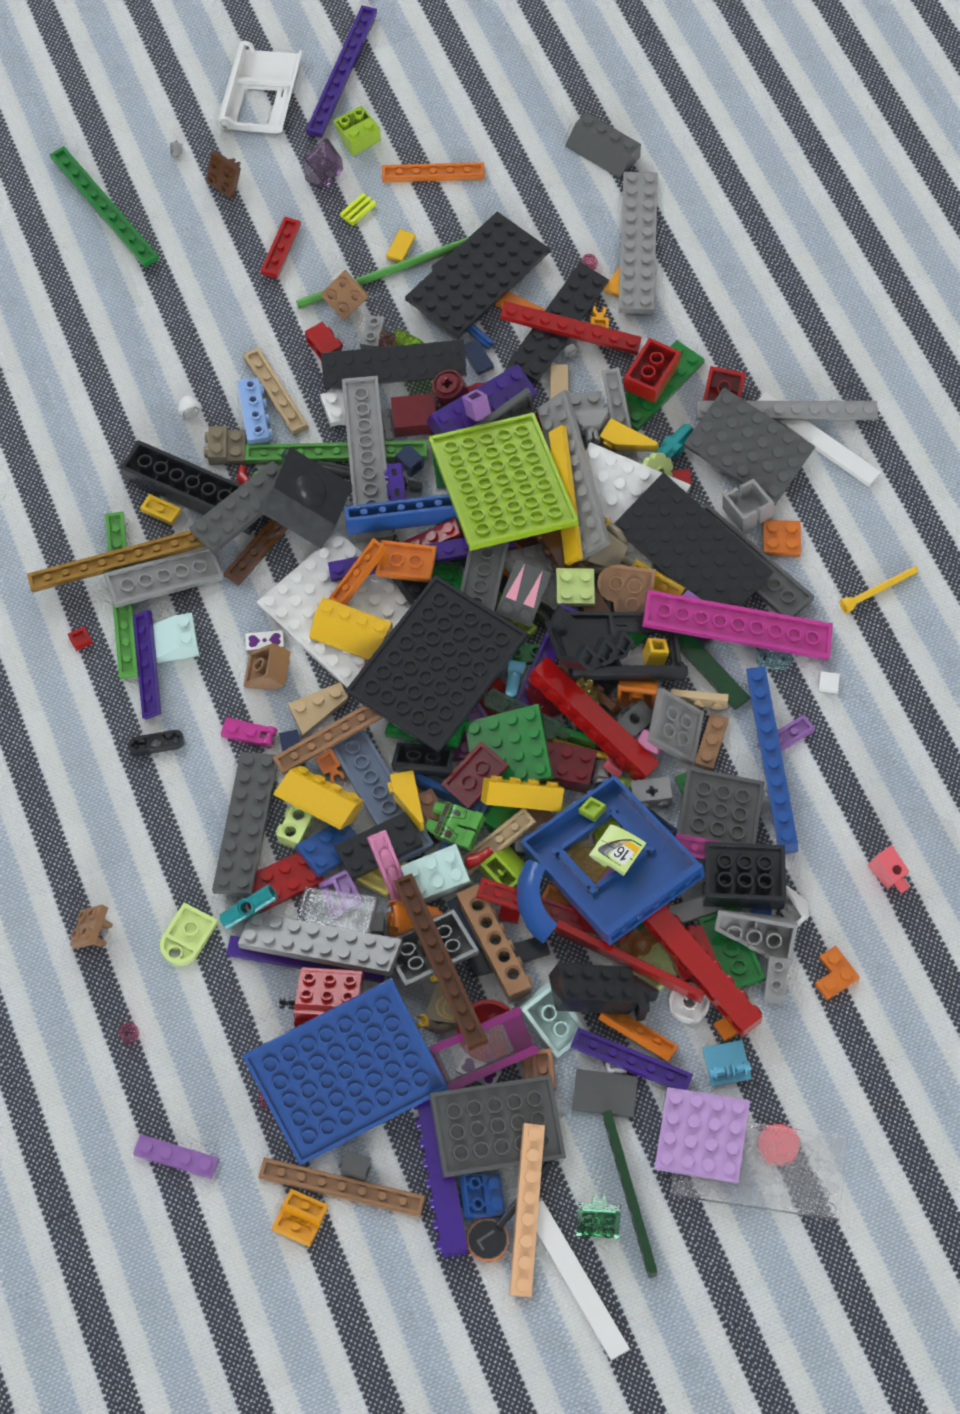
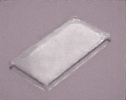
(339, 909)

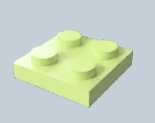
(575, 587)

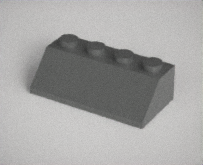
(603, 145)

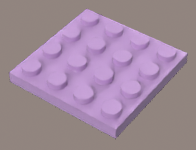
(702, 1135)

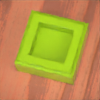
(592, 809)

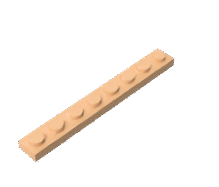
(527, 1210)

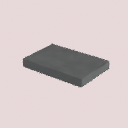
(603, 1092)

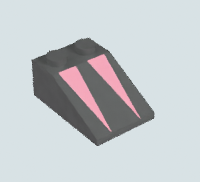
(523, 593)

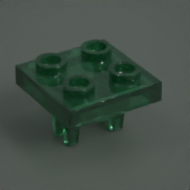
(598, 1218)

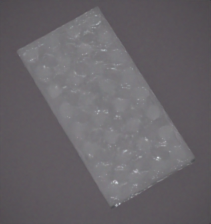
(779, 1173)

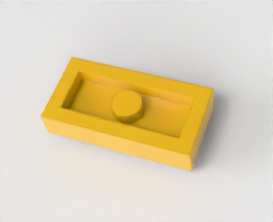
(160, 509)

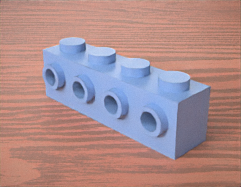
(253, 411)

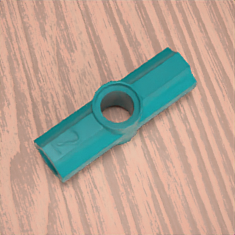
(673, 445)
(239, 913)

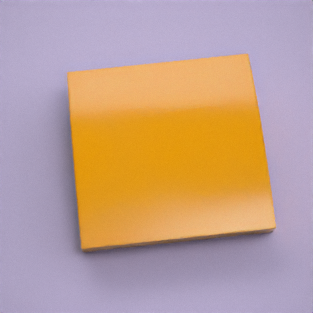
(300, 1217)

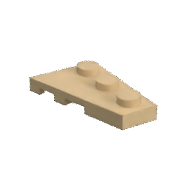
(314, 708)

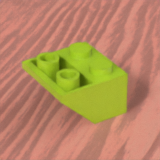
(357, 130)
(502, 867)

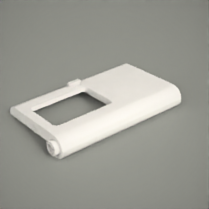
(264, 72)

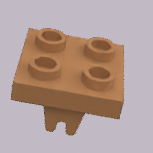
(344, 295)
(89, 926)

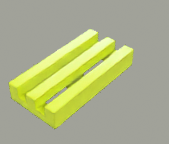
(355, 208)

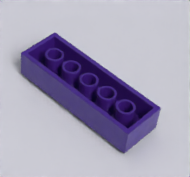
(498, 391)

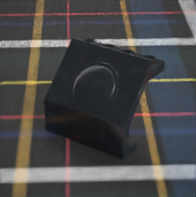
(305, 498)

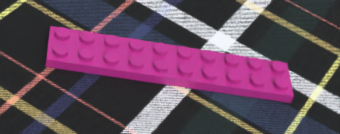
(737, 625)

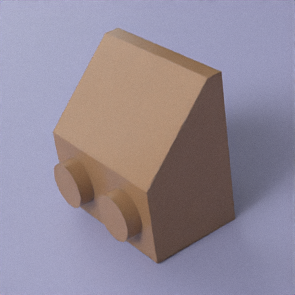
(267, 667)

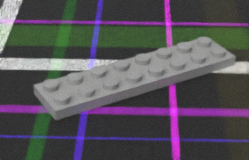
(321, 944)

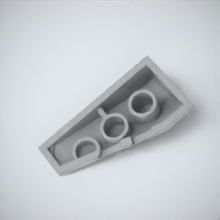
(759, 932)

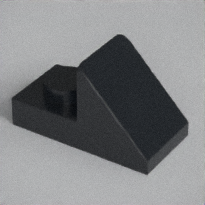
(646, 994)

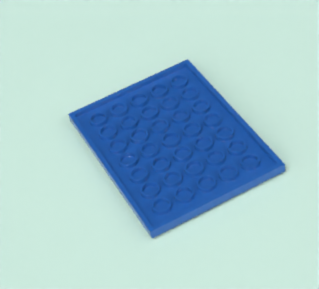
(345, 1071)

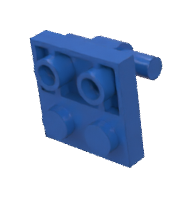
(481, 1196)

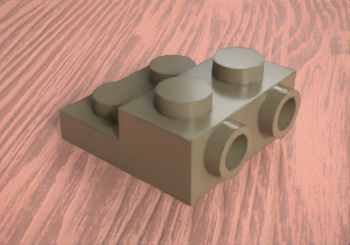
(225, 446)

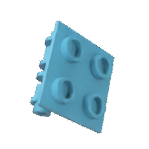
(727, 1063)

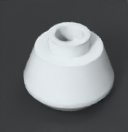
(189, 407)

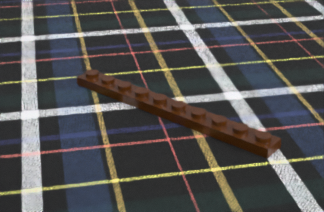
(440, 962)

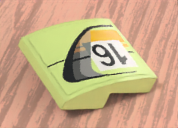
(617, 849)

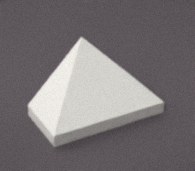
(795, 906)

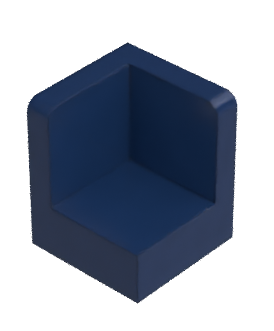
(410, 459)

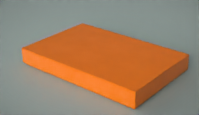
(407, 561)

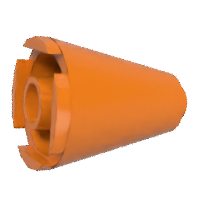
(398, 919)

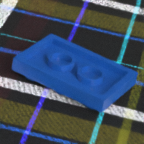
(319, 849)

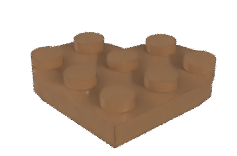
(626, 586)

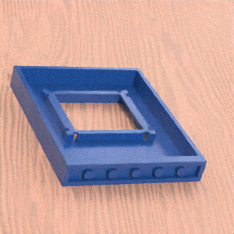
(620, 899)

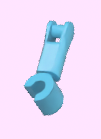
(515, 673)

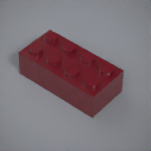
(571, 765)

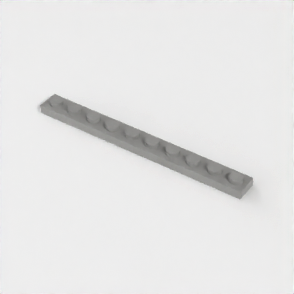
(808, 409)

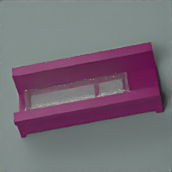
(506, 1045)

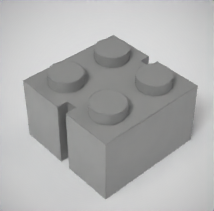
(752, 508)

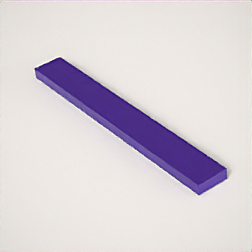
(234, 951)

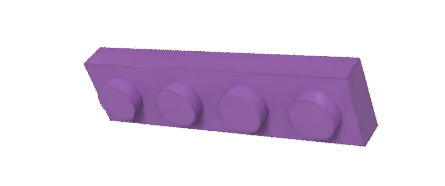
(176, 1156)

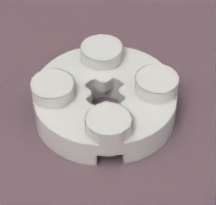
(688, 1014)

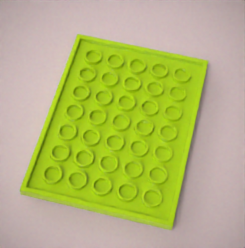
(502, 481)

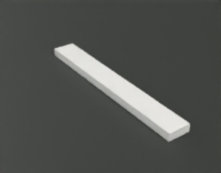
(830, 448)
(579, 1284)

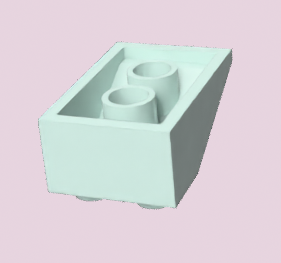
(175, 638)
(551, 1026)

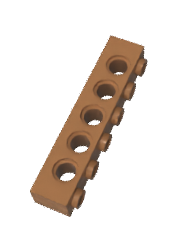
(512, 988)

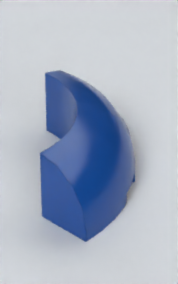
(530, 902)

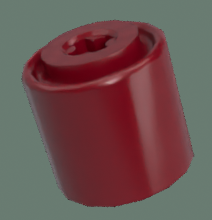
(449, 386)

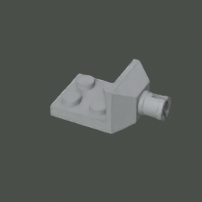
(590, 415)

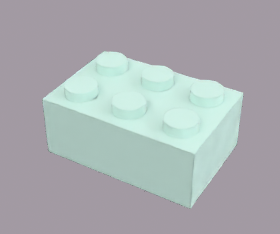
(439, 873)

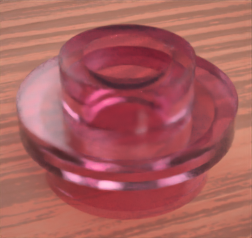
(590, 258)
(128, 1027)

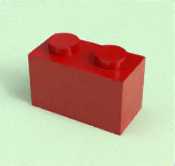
(322, 339)

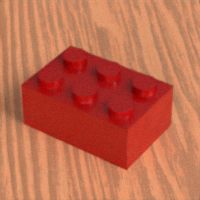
(652, 370)

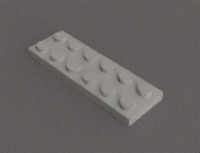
(162, 576)

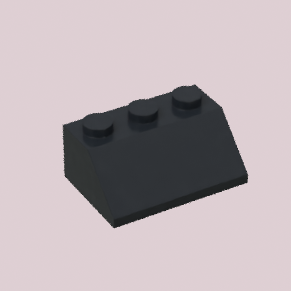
(423, 760)

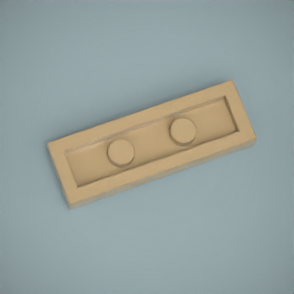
(703, 699)

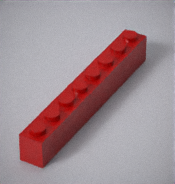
(593, 720)
(704, 970)

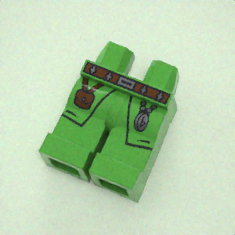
(456, 825)

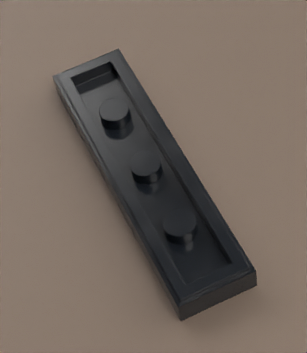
(526, 950)

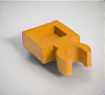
(598, 318)

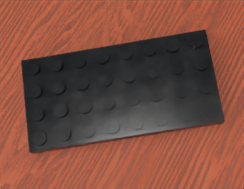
(477, 274)
(691, 545)

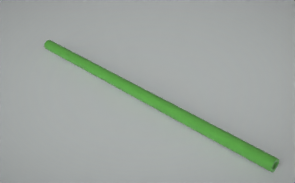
(389, 270)

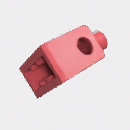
(890, 869)

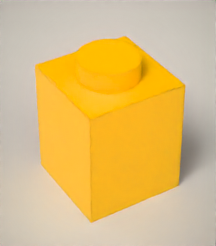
(655, 651)

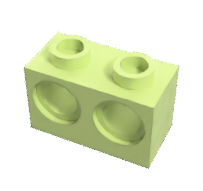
(299, 827)

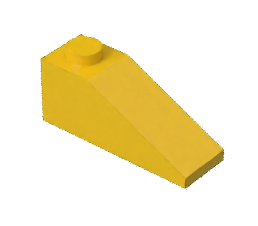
(626, 439)
(406, 796)

